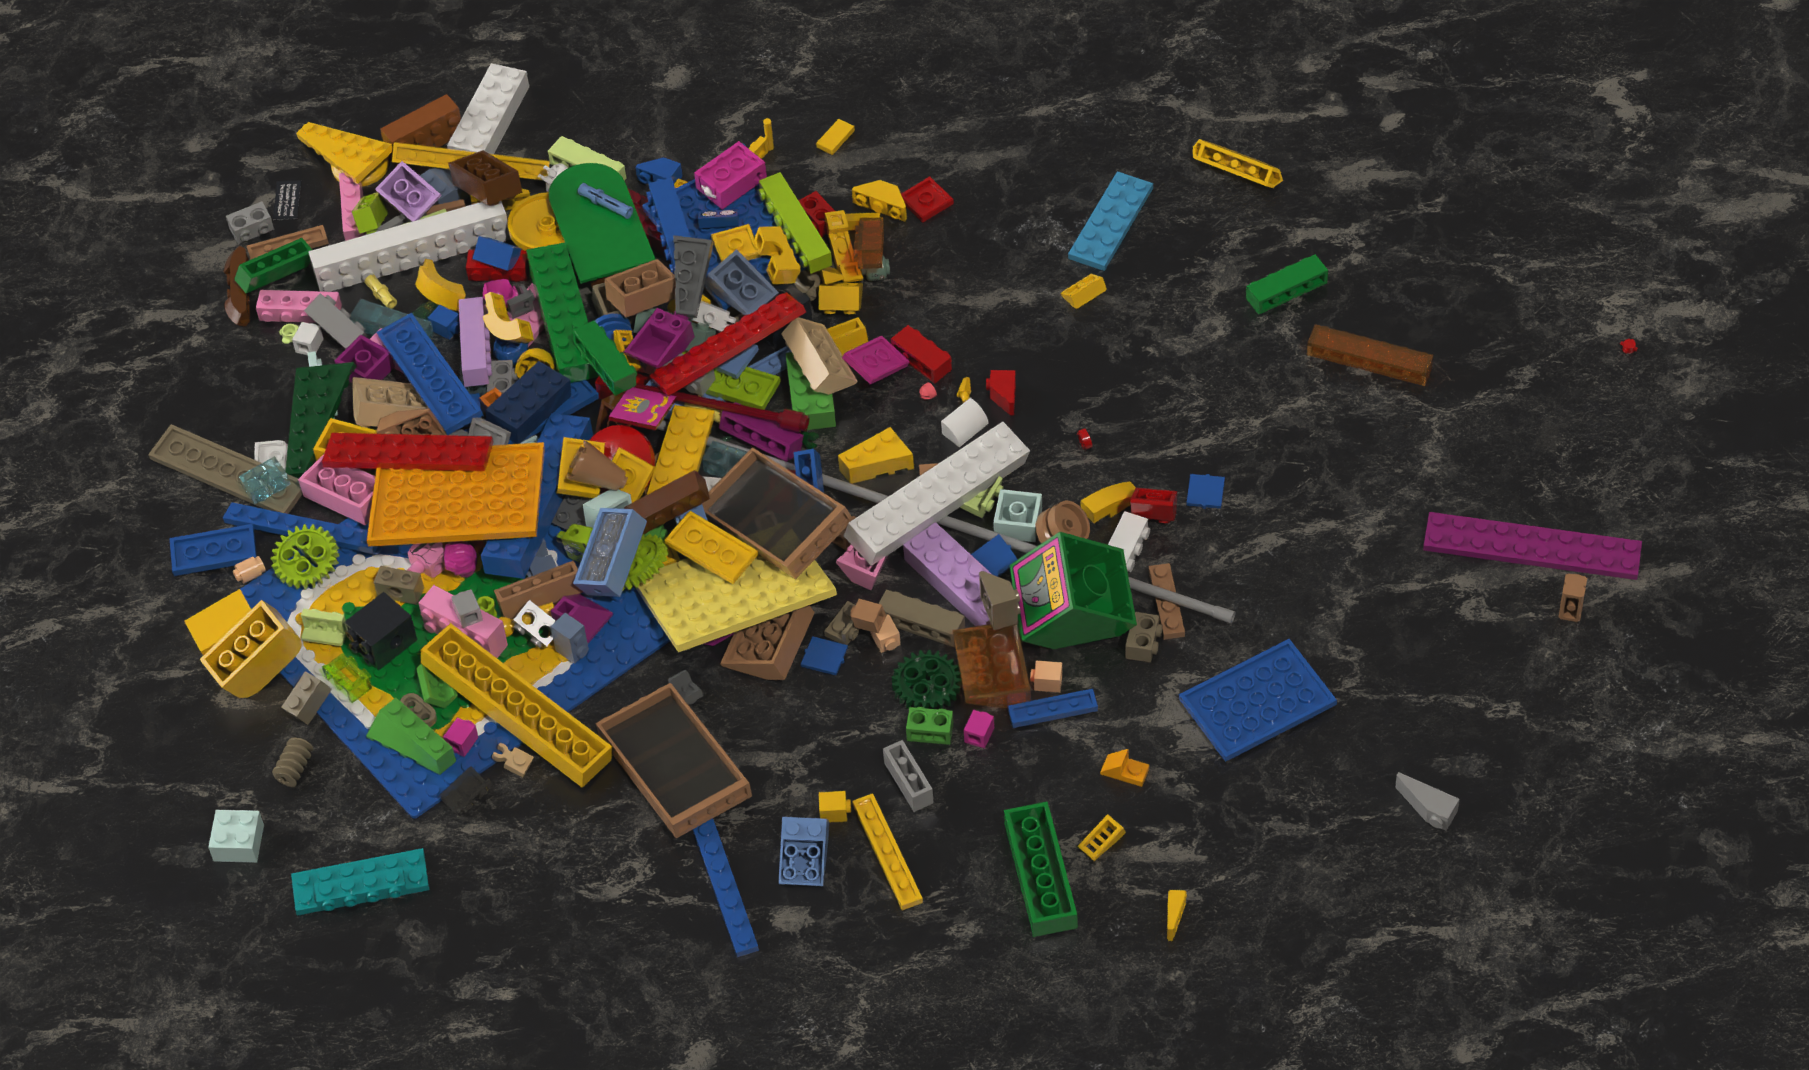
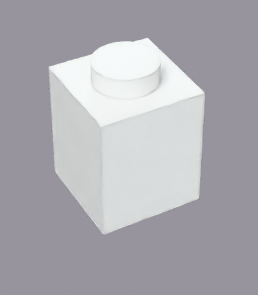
(307, 338)

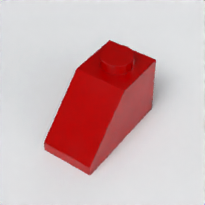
(1002, 389)

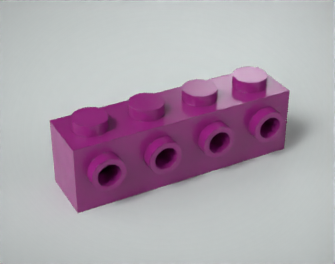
(762, 434)

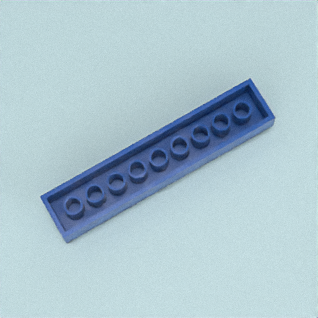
(514, 555)

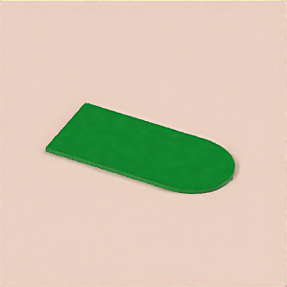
(595, 236)

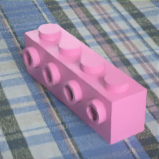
(289, 305)

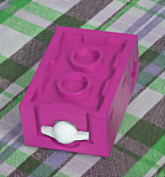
(730, 175)

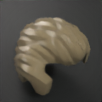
(808, 284)

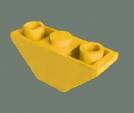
(881, 198)

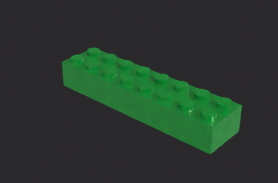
(560, 308)

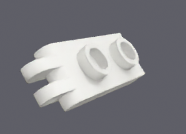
(713, 316)

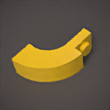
(437, 288)
(501, 326)

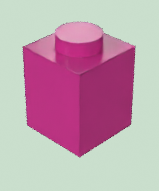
(979, 729)
(461, 736)

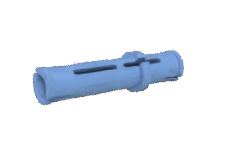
(610, 203)

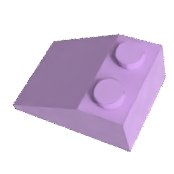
(407, 192)

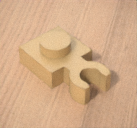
(515, 761)

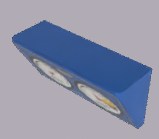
(718, 218)

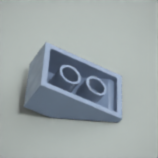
(442, 182)
(740, 284)

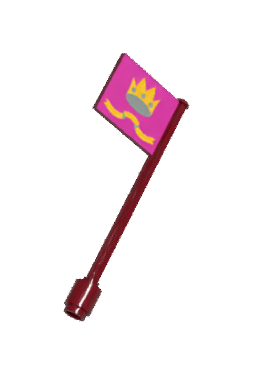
(648, 406)

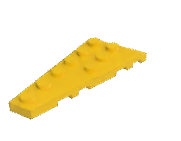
(345, 150)

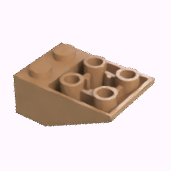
(411, 422)

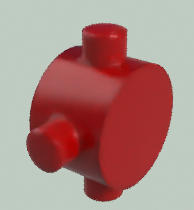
(1629, 346)

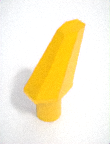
(964, 389)

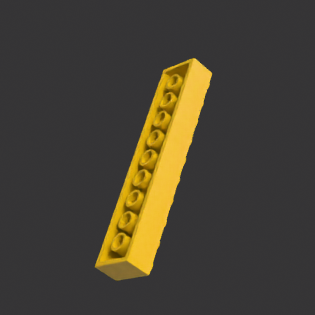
(516, 705)

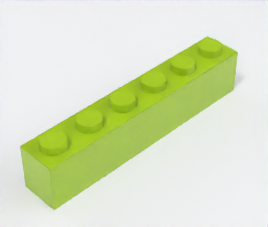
(795, 223)

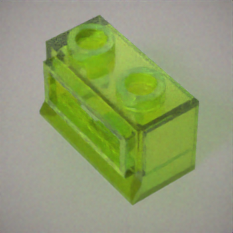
(354, 689)

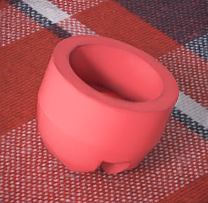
(927, 391)

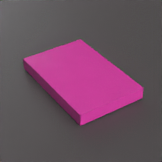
(875, 359)

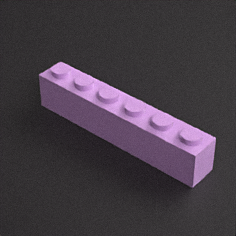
(474, 342)

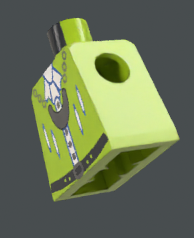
(575, 540)

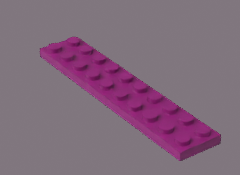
(1533, 545)

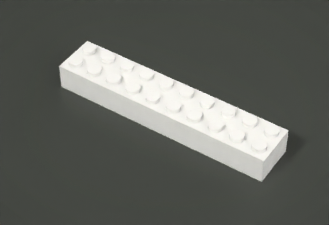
(407, 245)
(936, 493)

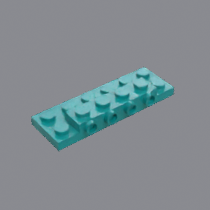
(360, 882)

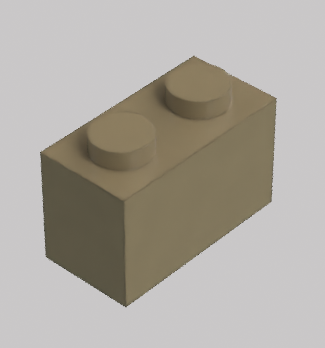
(306, 698)

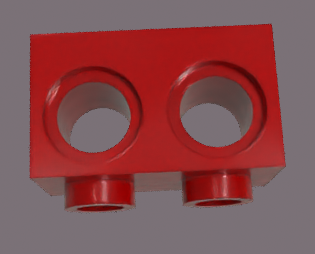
(816, 208)

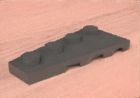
(690, 271)

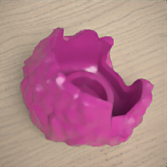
(500, 287)
(460, 558)

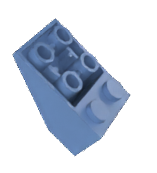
(803, 851)

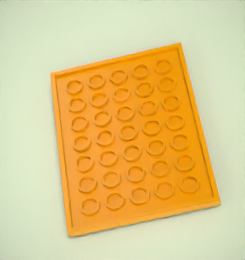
(460, 505)

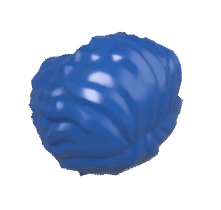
(508, 350)

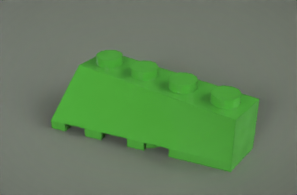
(410, 736)

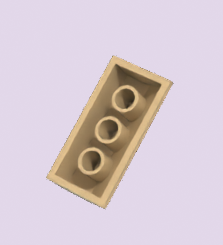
(818, 356)

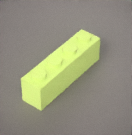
(571, 153)

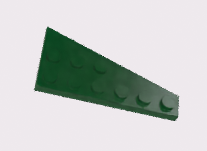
(314, 403)

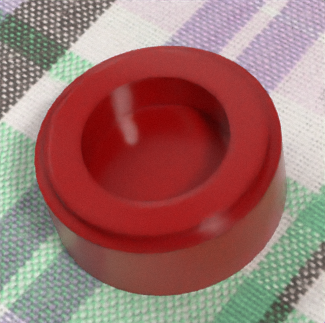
(1084, 439)

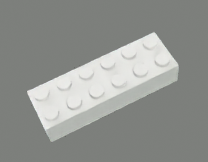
(490, 110)

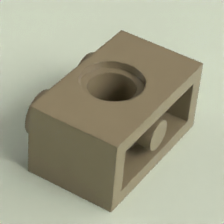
(399, 584)

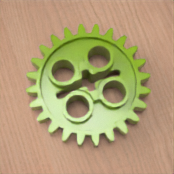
(647, 560)
(291, 570)

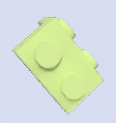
(984, 500)
(323, 627)

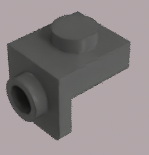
(685, 687)

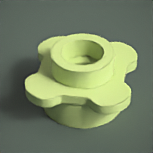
(288, 332)

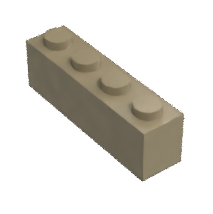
(922, 618)

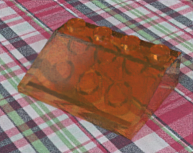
(992, 666)

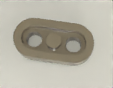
(421, 708)

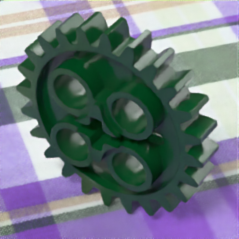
(926, 681)

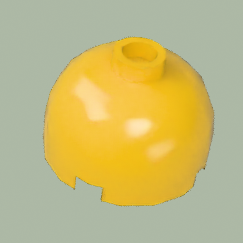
(530, 358)

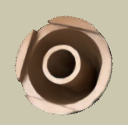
(596, 469)

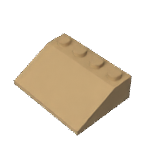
(380, 398)

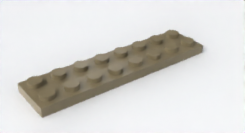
(217, 467)

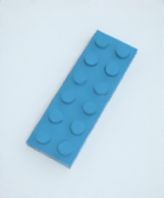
(1110, 221)

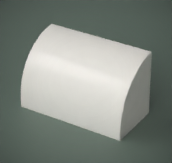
(964, 422)

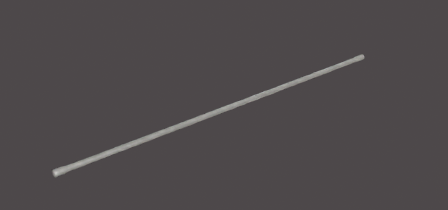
(1215, 611)

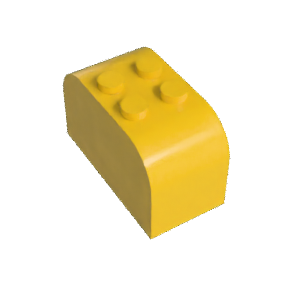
(252, 651)

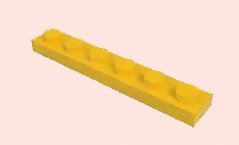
(887, 852)

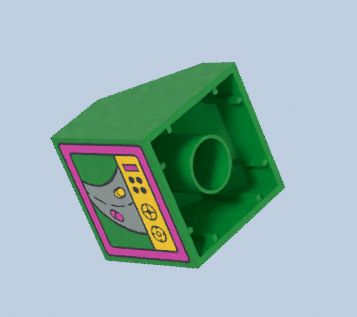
(1072, 592)

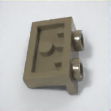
(842, 627)

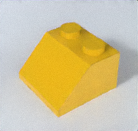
(840, 297)

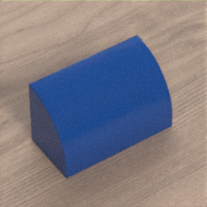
(496, 253)

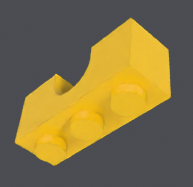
(782, 265)

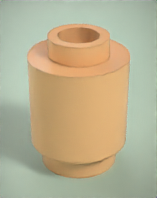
(249, 569)

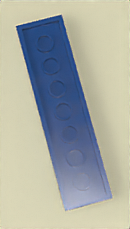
(429, 373)

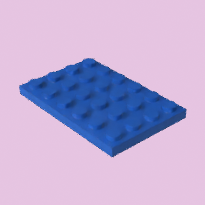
(1257, 699)

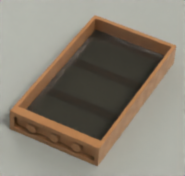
(775, 512)
(674, 760)

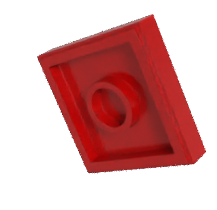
(926, 199)

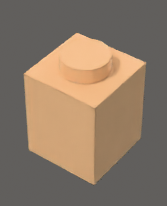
(888, 636)
(1047, 676)

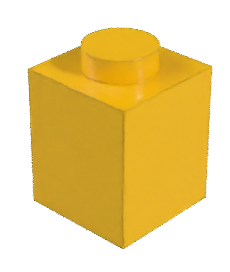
(834, 806)

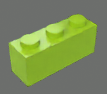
(369, 213)

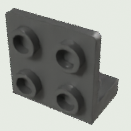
(570, 512)

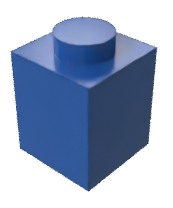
(445, 322)

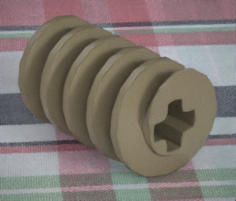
(292, 761)

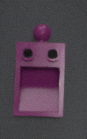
(661, 338)

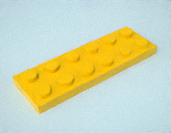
(682, 445)

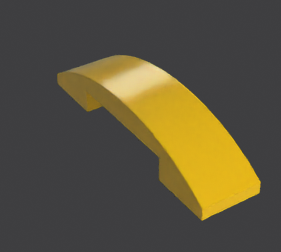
(841, 246)

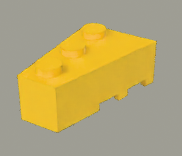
(875, 456)

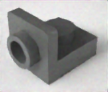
(522, 303)

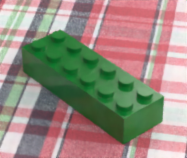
(1040, 869)

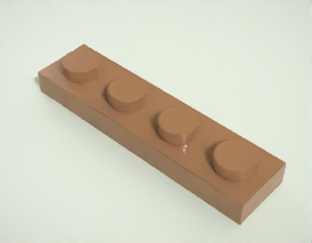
(313, 236)
(1168, 612)

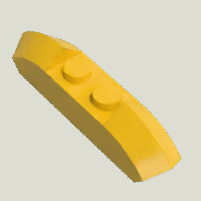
(1237, 163)

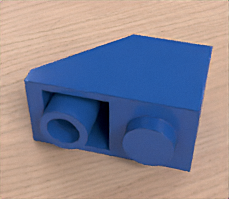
(658, 170)

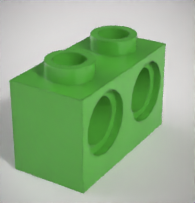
(929, 729)

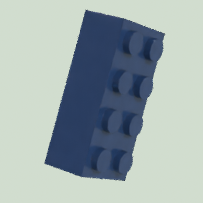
(529, 401)

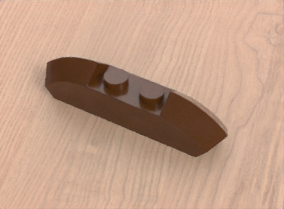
(238, 302)

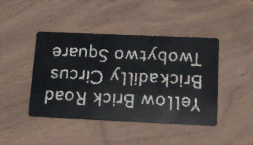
(287, 200)

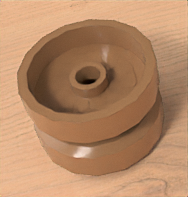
(1062, 517)

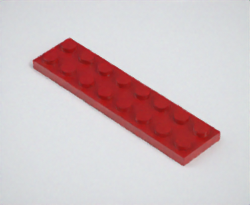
(727, 343)
(408, 451)

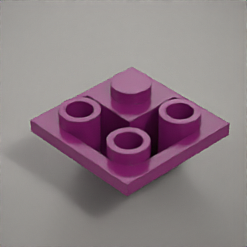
(584, 611)

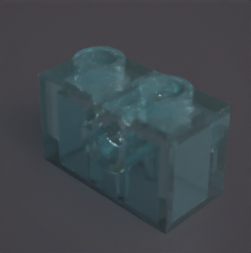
(264, 480)

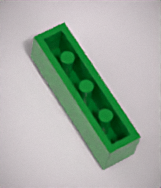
(273, 265)
(1286, 284)
(605, 357)

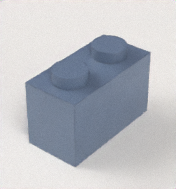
(569, 638)

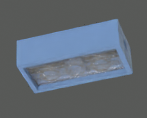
(610, 552)

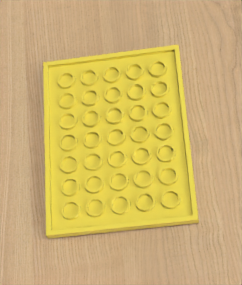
(702, 606)

